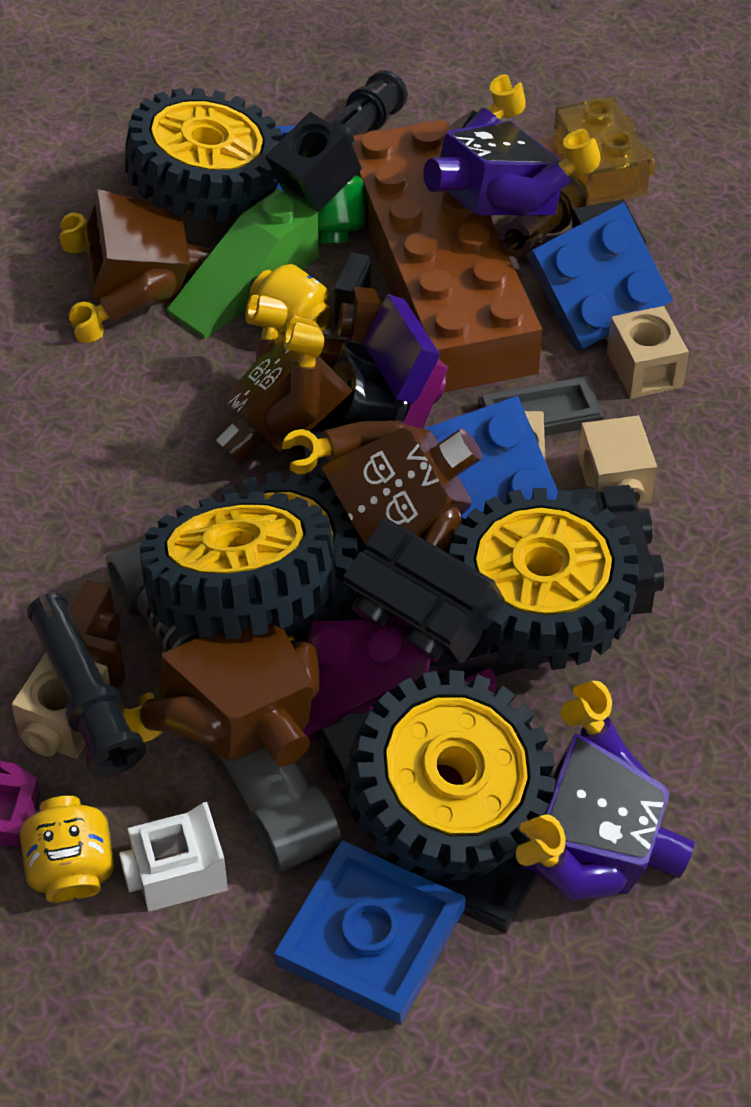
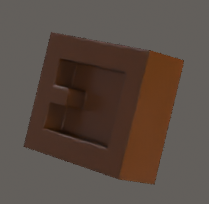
(353, 322)
(99, 628)

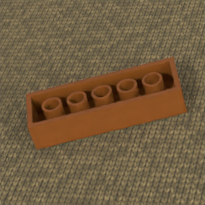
(445, 262)

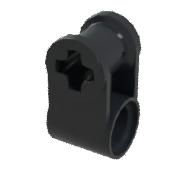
(371, 394)

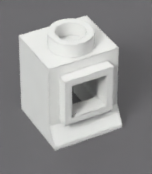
(181, 876)

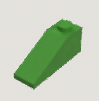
(261, 239)

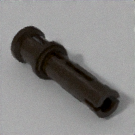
(530, 229)

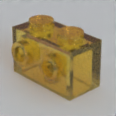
(624, 159)

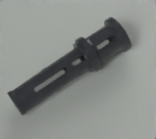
(369, 108)
(92, 705)

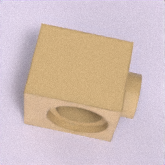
(647, 352)
(617, 455)
(37, 713)

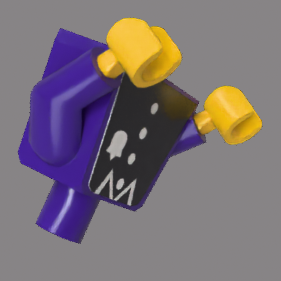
(500, 167)
(601, 812)

